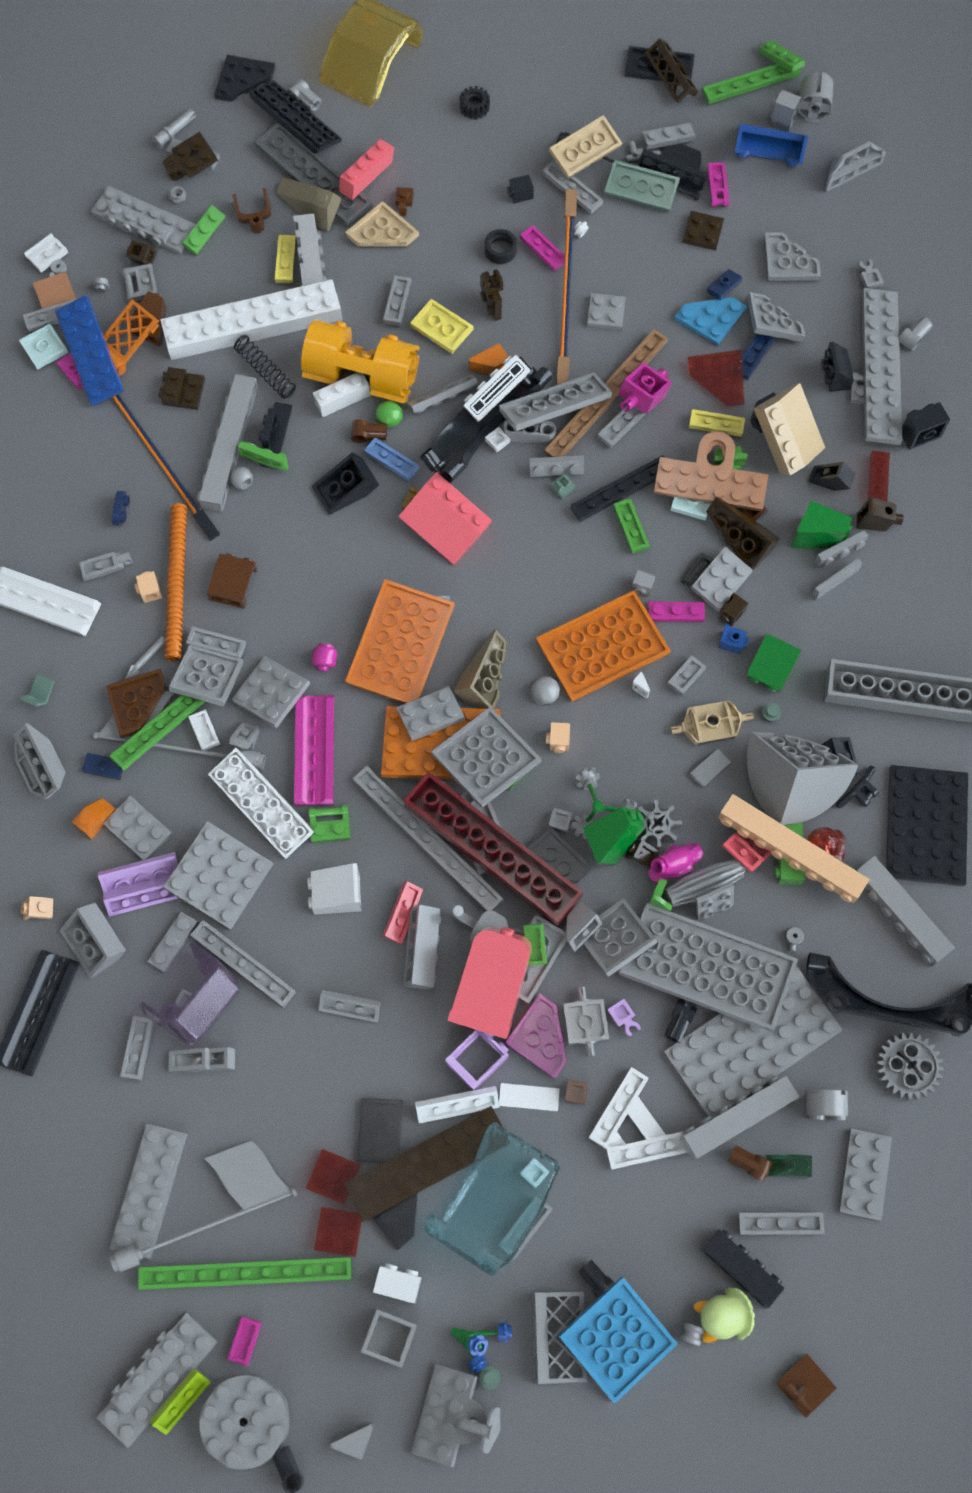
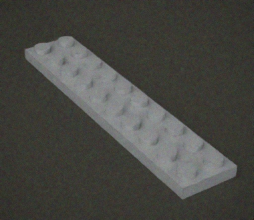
(881, 366)

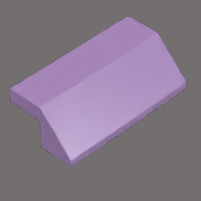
(137, 884)

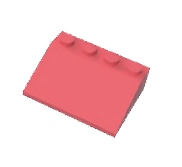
(445, 518)

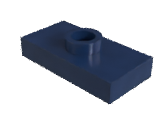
(724, 284)
(101, 766)

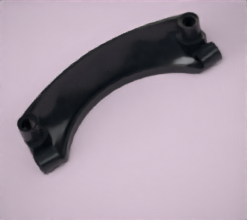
(463, 435)

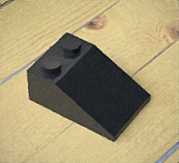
(345, 483)

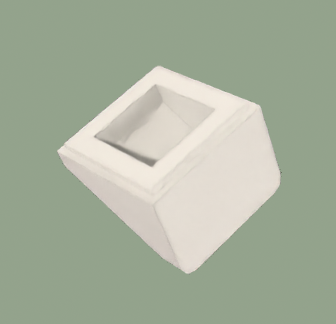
(641, 686)

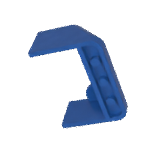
(771, 144)

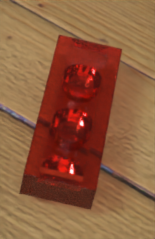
(879, 475)

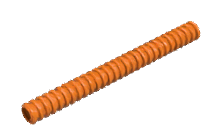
(176, 581)

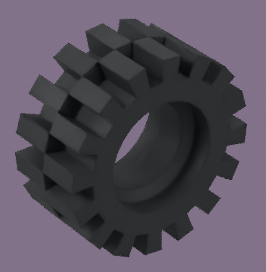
(474, 110)

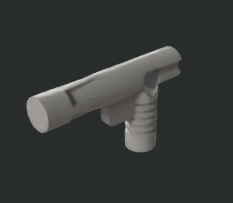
(636, 152)

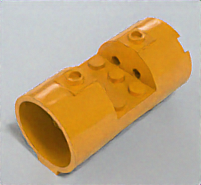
(329, 352)

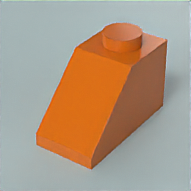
(488, 360)
(92, 817)

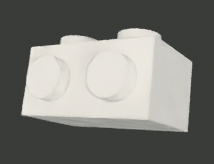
(397, 1284)

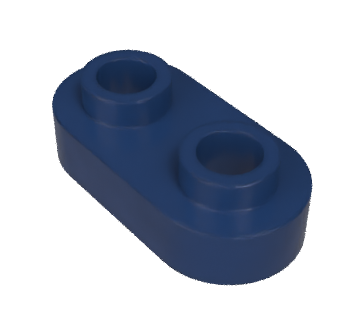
(119, 514)

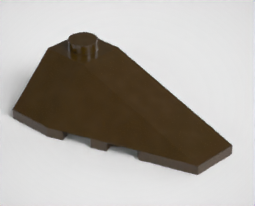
(745, 536)

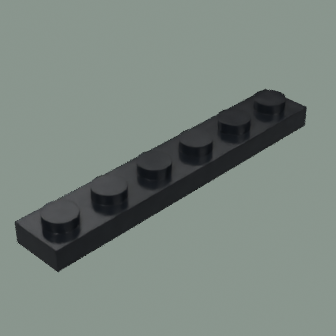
(616, 491)

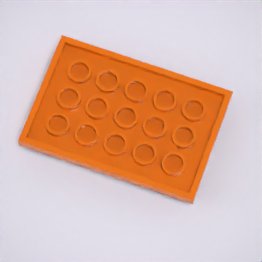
(400, 642)
(602, 646)
(414, 758)

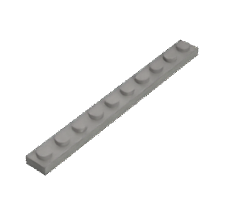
(428, 840)

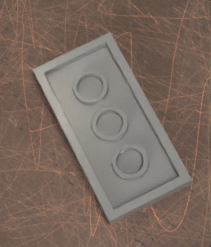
(865, 1175)

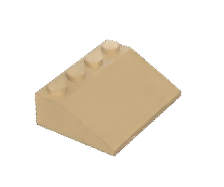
(790, 429)

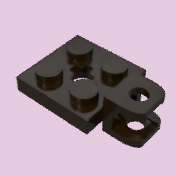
(184, 163)
(490, 294)

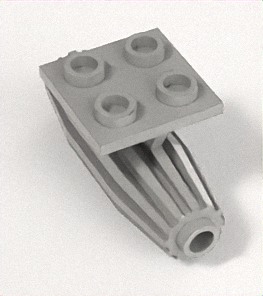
(708, 887)

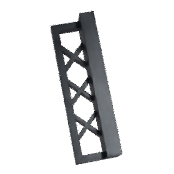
(687, 174)

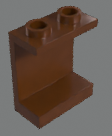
(231, 580)

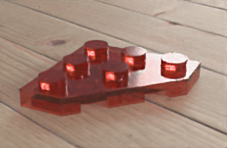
(720, 375)

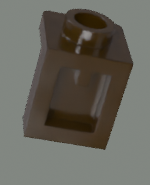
(642, 853)

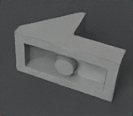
(245, 736)

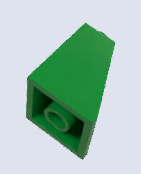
(821, 528)
(773, 663)
(614, 834)

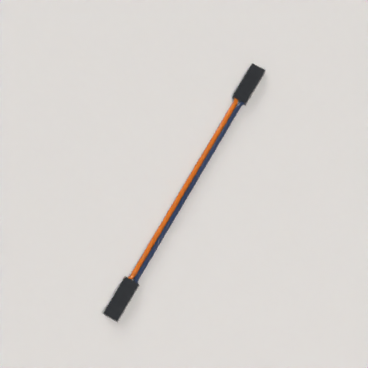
(199, 515)

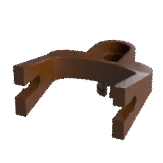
(254, 217)

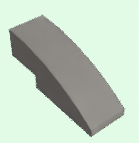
(202, 1060)

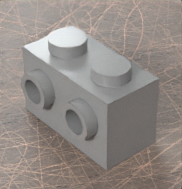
(784, 110)

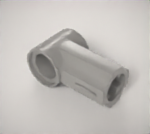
(302, 93)
(912, 336)

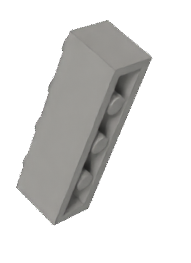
(422, 947)

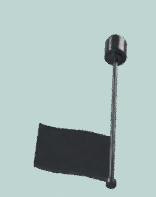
(676, 152)

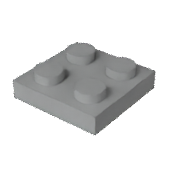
(606, 311)

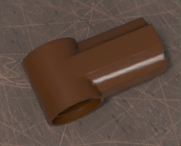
(366, 431)
(754, 1164)

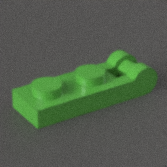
(263, 456)

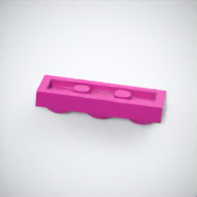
(543, 248)
(677, 611)

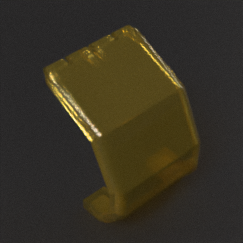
(364, 48)

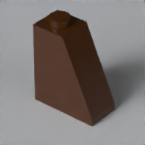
(155, 306)

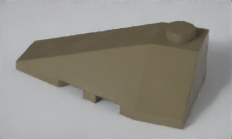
(310, 200)
(481, 678)

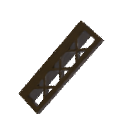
(676, 68)

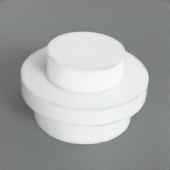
(581, 229)

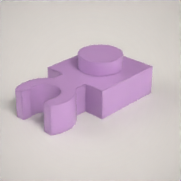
(622, 1015)

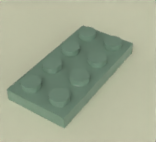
(641, 186)

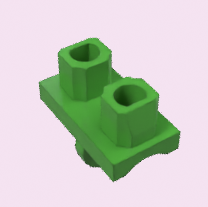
(739, 458)

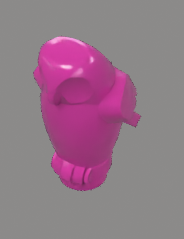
(675, 862)

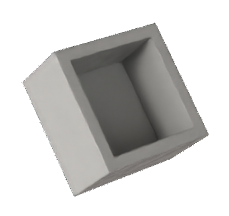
(389, 1338)

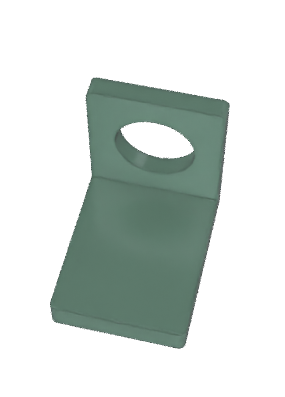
(40, 691)

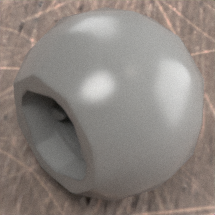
(241, 478)

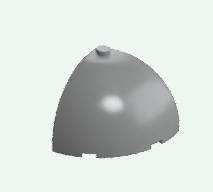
(795, 776)

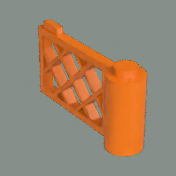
(118, 359)

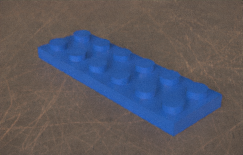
(89, 350)

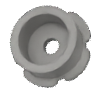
(177, 194)
(100, 284)

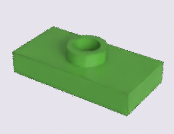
(536, 936)

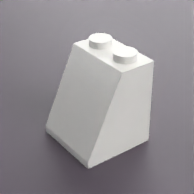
(335, 890)

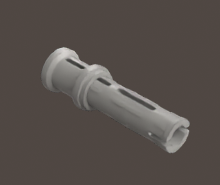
(167, 133)

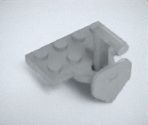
(449, 1418)

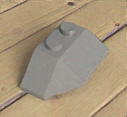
(853, 163)
(37, 762)

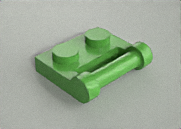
(330, 830)

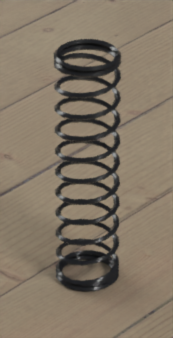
(283, 396)

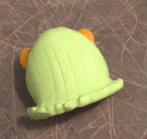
(726, 1316)

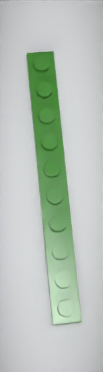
(245, 1273)

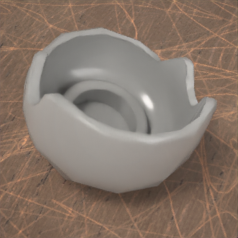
(544, 691)

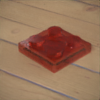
(331, 1174)
(338, 1232)

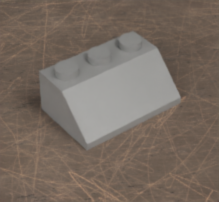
(92, 940)

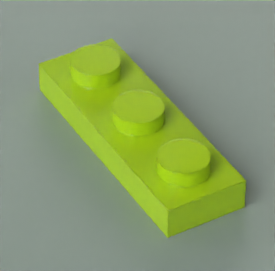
(179, 1401)

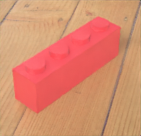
(366, 169)

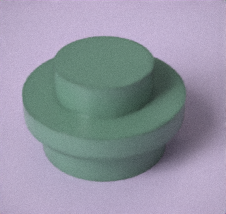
(771, 712)
(490, 1378)

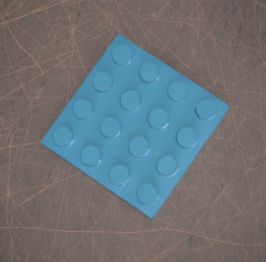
(617, 1339)

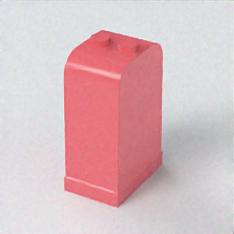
(492, 981)

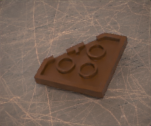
(135, 700)

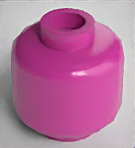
(324, 657)

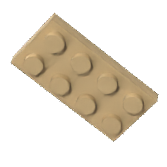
(585, 147)

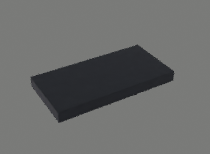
(640, 67)

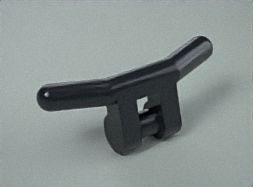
(856, 792)

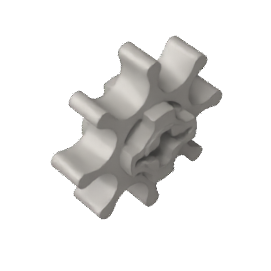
(660, 831)

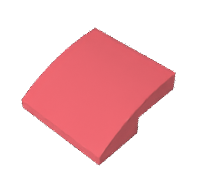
(746, 851)

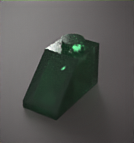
(790, 1166)

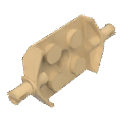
(700, 730)

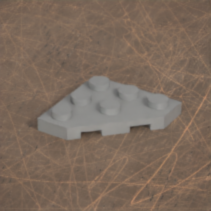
(788, 260)
(772, 320)

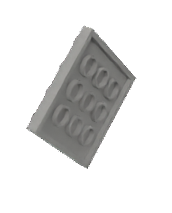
(486, 757)
(218, 875)

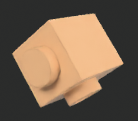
(148, 586)
(558, 737)

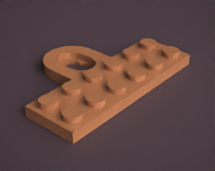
(705, 482)

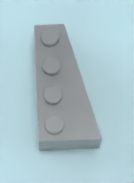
(309, 249)

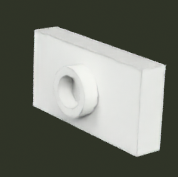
(204, 730)

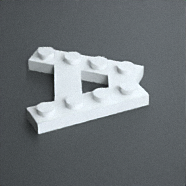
(656, 1142)

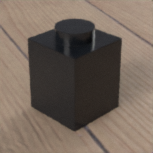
(521, 189)

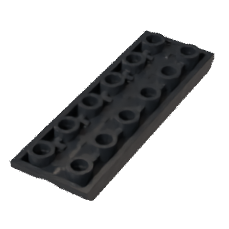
(294, 117)
(37, 1012)

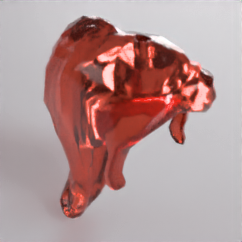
(830, 841)

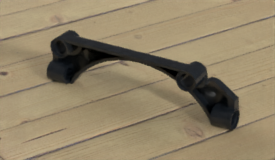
(941, 1017)

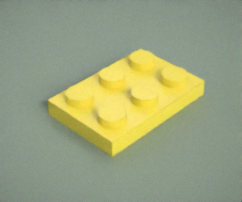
(441, 326)

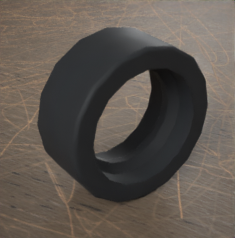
(500, 235)

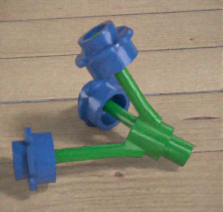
(476, 1344)

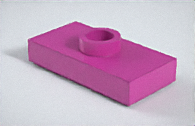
(69, 368)
(244, 1341)

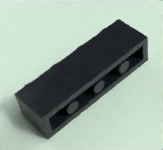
(742, 1268)

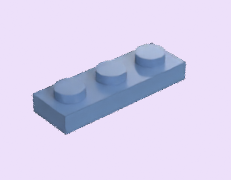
(391, 459)

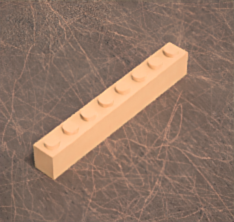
(793, 848)

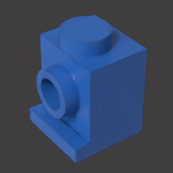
(729, 643)

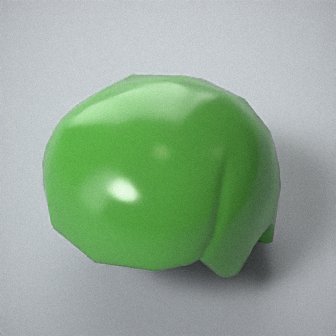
(389, 413)

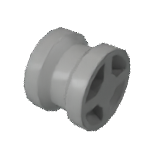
(691, 1334)

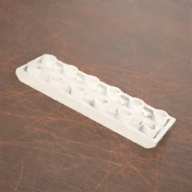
(47, 601)
(261, 803)

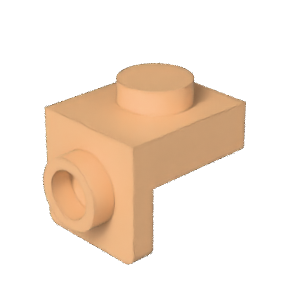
(37, 908)

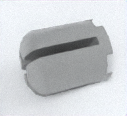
(821, 99)

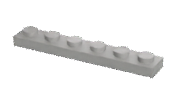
(243, 963)

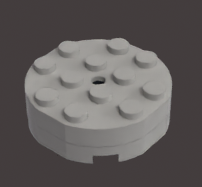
(223, 1427)

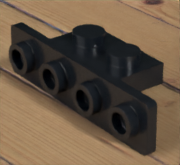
(275, 428)

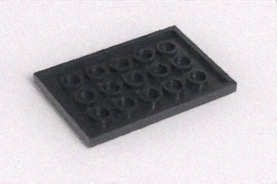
(927, 825)

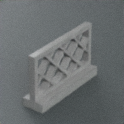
(540, 1337)

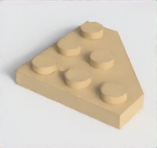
(382, 228)

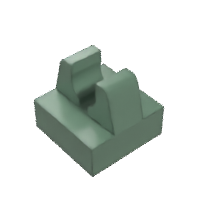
(562, 486)

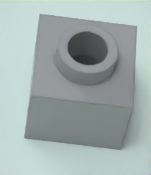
(643, 583)

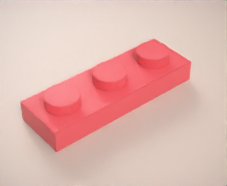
(399, 918)

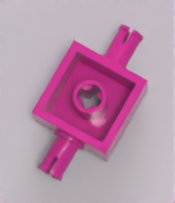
(644, 388)

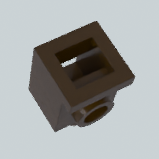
(141, 253)
(733, 609)

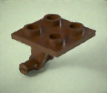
(806, 1385)

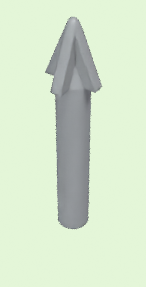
(134, 669)

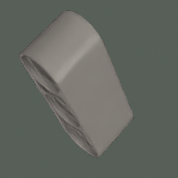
(537, 436)

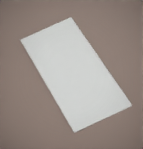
(529, 1097)

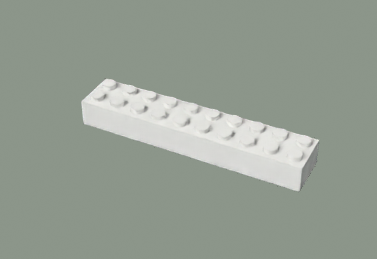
(254, 317)

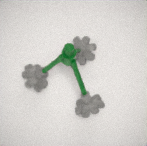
(588, 781)

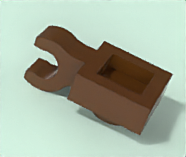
(404, 198)

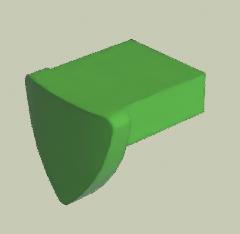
(657, 896)

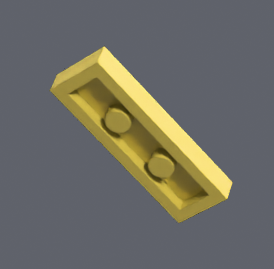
(285, 259)
(717, 422)

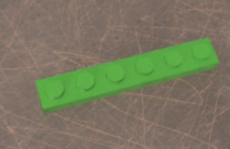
(747, 83)
(154, 731)

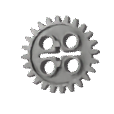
(922, 1054)

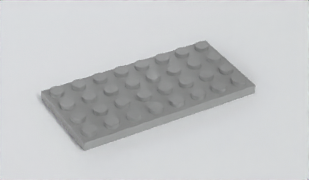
(713, 968)
(734, 1058)

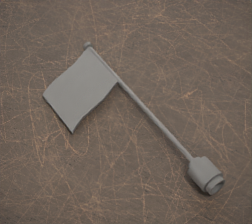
(111, 732)
(247, 1179)

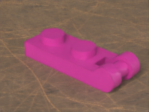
(718, 184)

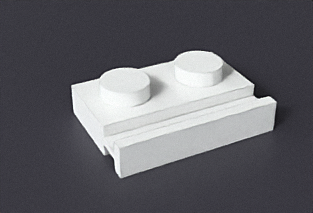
(45, 252)

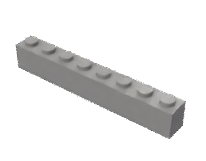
(228, 436)

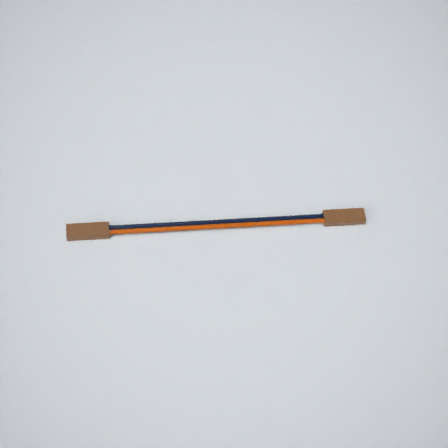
(570, 215)

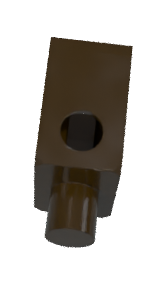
(878, 515)

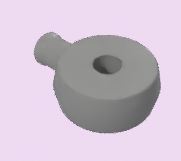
(57, 267)
(794, 941)

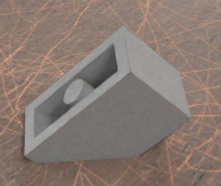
(581, 925)

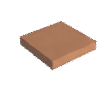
(54, 290)

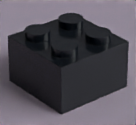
(924, 425)

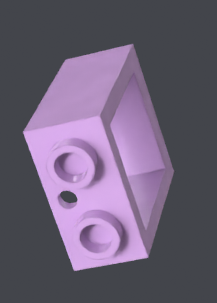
(462, 1073)

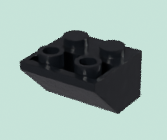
(837, 368)

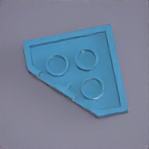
(711, 318)

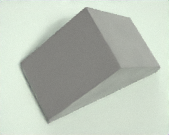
(354, 1443)

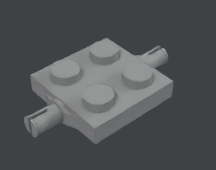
(586, 1021)

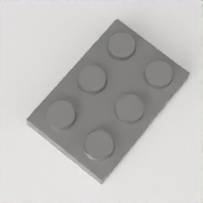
(721, 579)
(430, 713)
(137, 829)

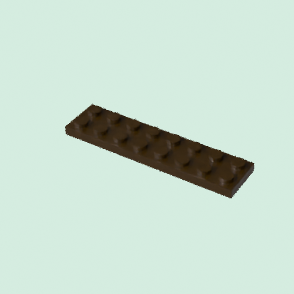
(419, 1166)

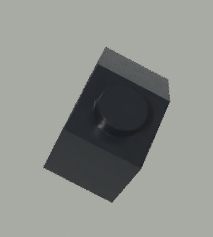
(832, 476)

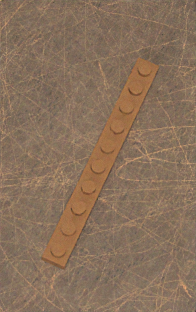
(590, 414)

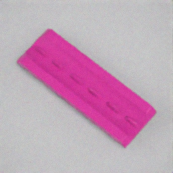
(314, 750)

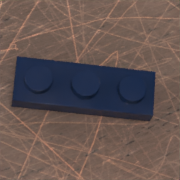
(755, 353)

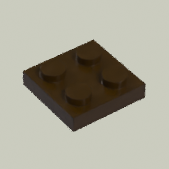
(703, 230)

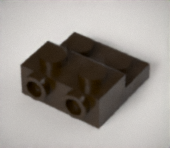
(181, 388)

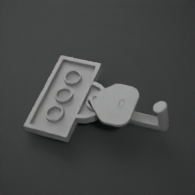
(554, 941)

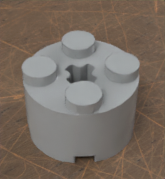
(827, 1103)

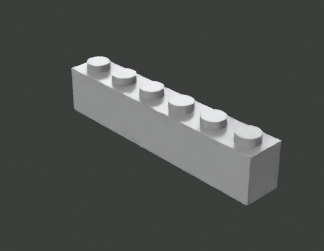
(905, 912)
(738, 1118)

